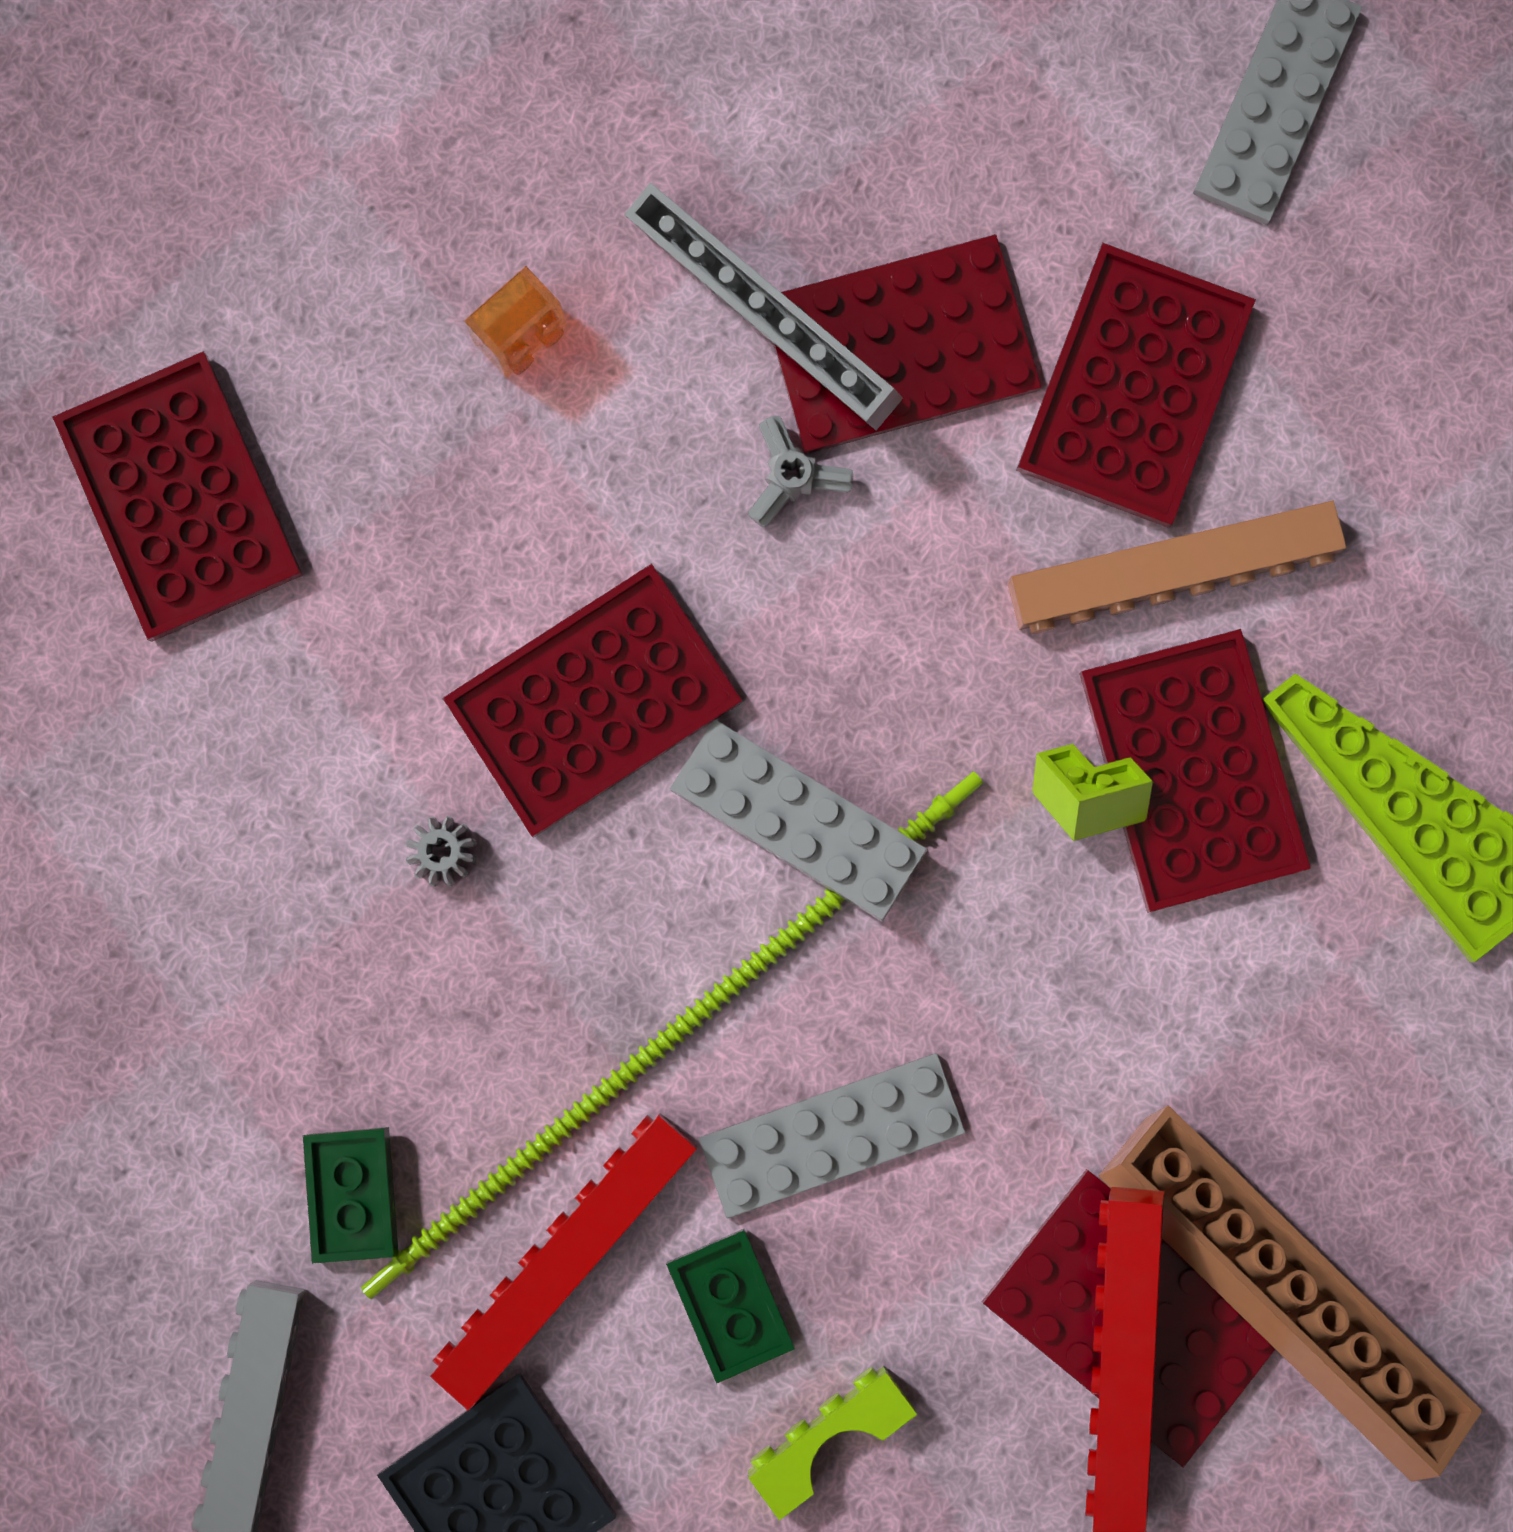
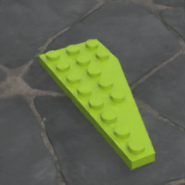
(1427, 825)

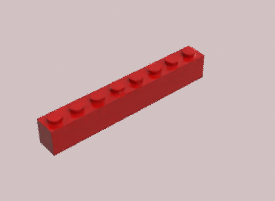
(563, 1261)
(1127, 1359)

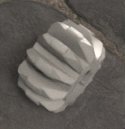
(446, 864)

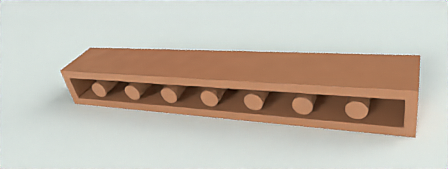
(1176, 566)

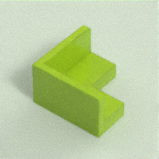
(1088, 797)

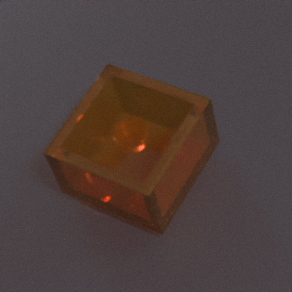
(517, 323)

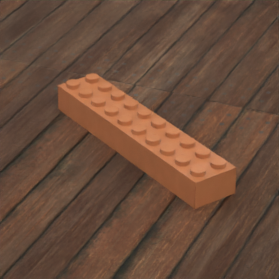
(1296, 1298)

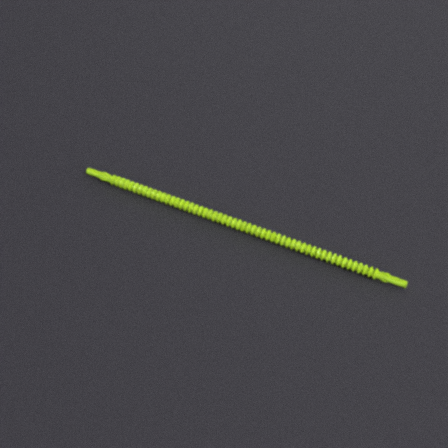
(404, 1263)

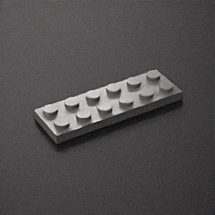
(1276, 105)
(798, 820)
(831, 1135)

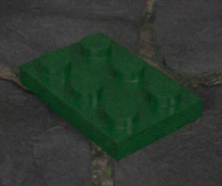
(350, 1195)
(730, 1305)

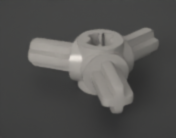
(788, 457)

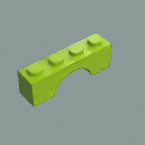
(872, 1407)

